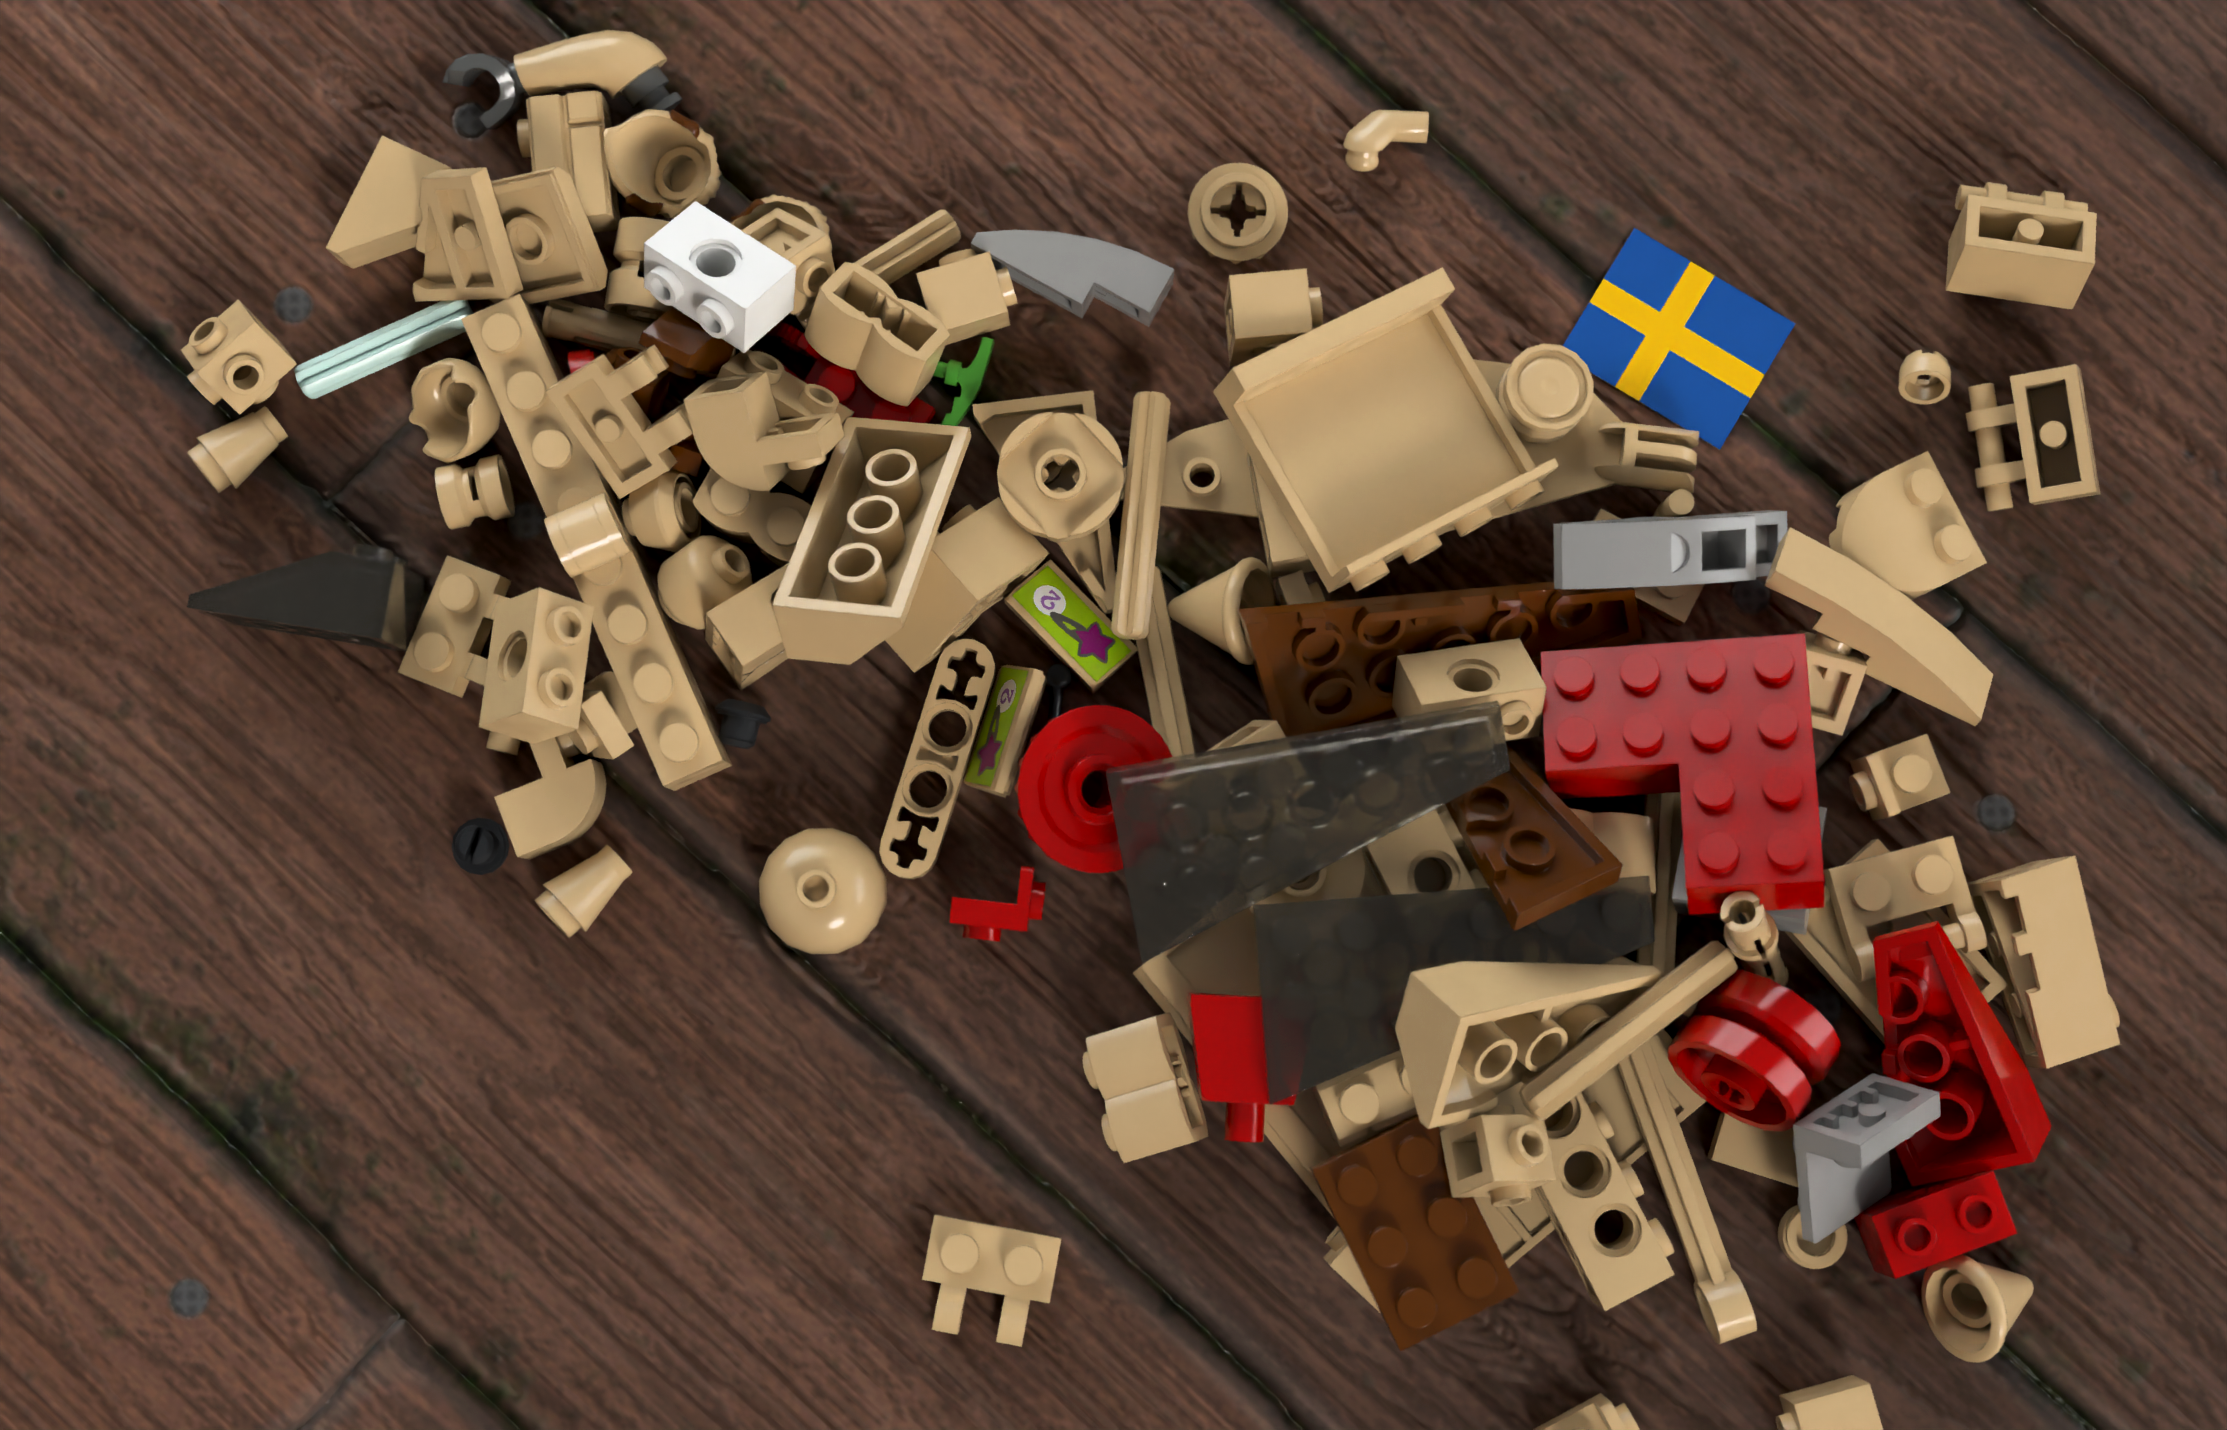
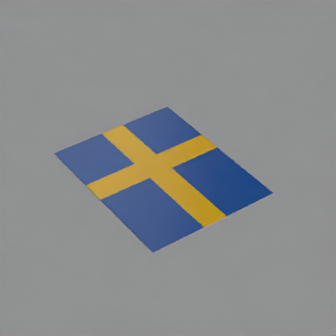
(1677, 338)

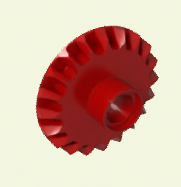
(1053, 775)

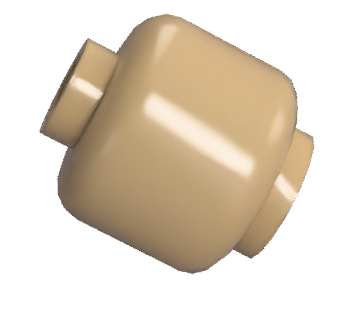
(701, 579)

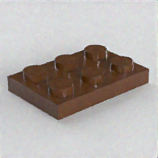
(1414, 1244)

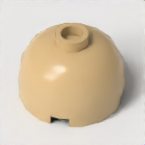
(822, 891)

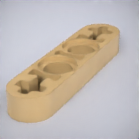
(929, 756)

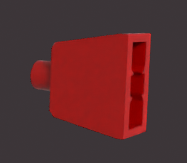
(1231, 1060)

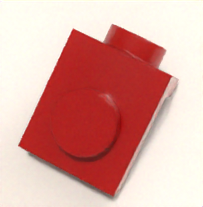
(988, 918)

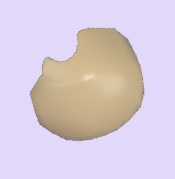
(454, 409)

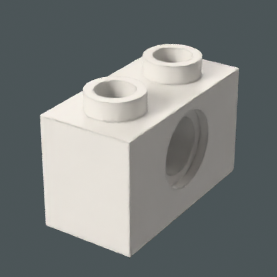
(719, 276)

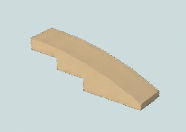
(1895, 634)

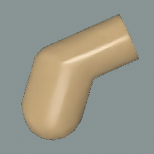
(1378, 131)

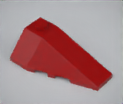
(1952, 1043)

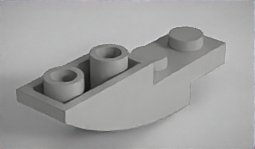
(1666, 550)

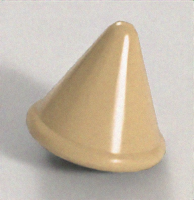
(1214, 606)
(1972, 1305)

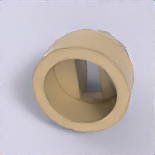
(1921, 390)

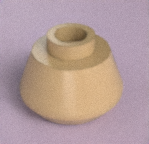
(663, 512)

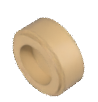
(1807, 1253)

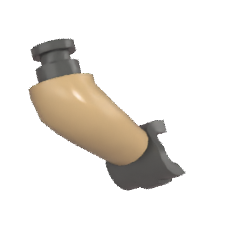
(600, 60)

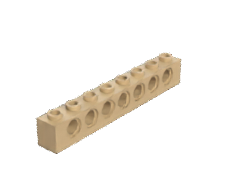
(1639, 1254)

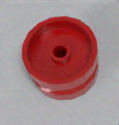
(1755, 1051)

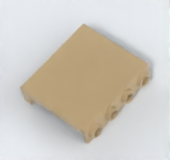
(1379, 434)

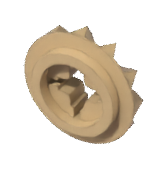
(1260, 195)

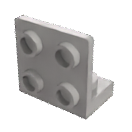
(1847, 1147)

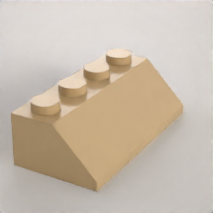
(867, 537)

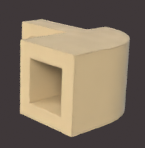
(746, 441)
(558, 805)

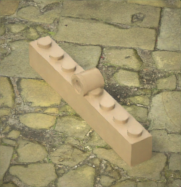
(596, 547)

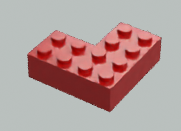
(1720, 728)

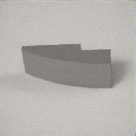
(1077, 269)

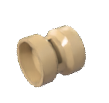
(474, 492)

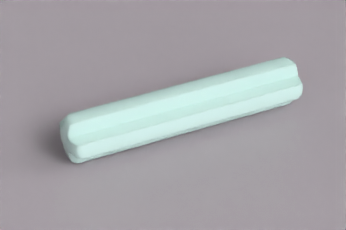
(382, 348)

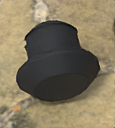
(741, 722)
(480, 846)

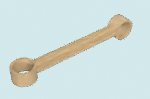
(1716, 1284)

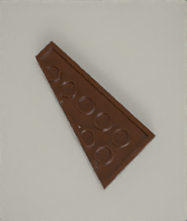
(1338, 658)

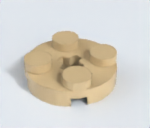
(1061, 439)

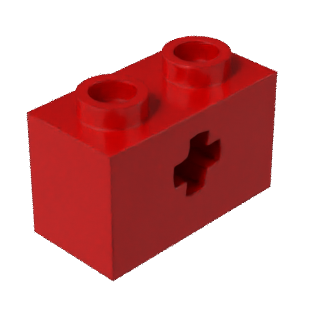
(1934, 1223)

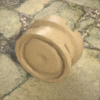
(1545, 392)

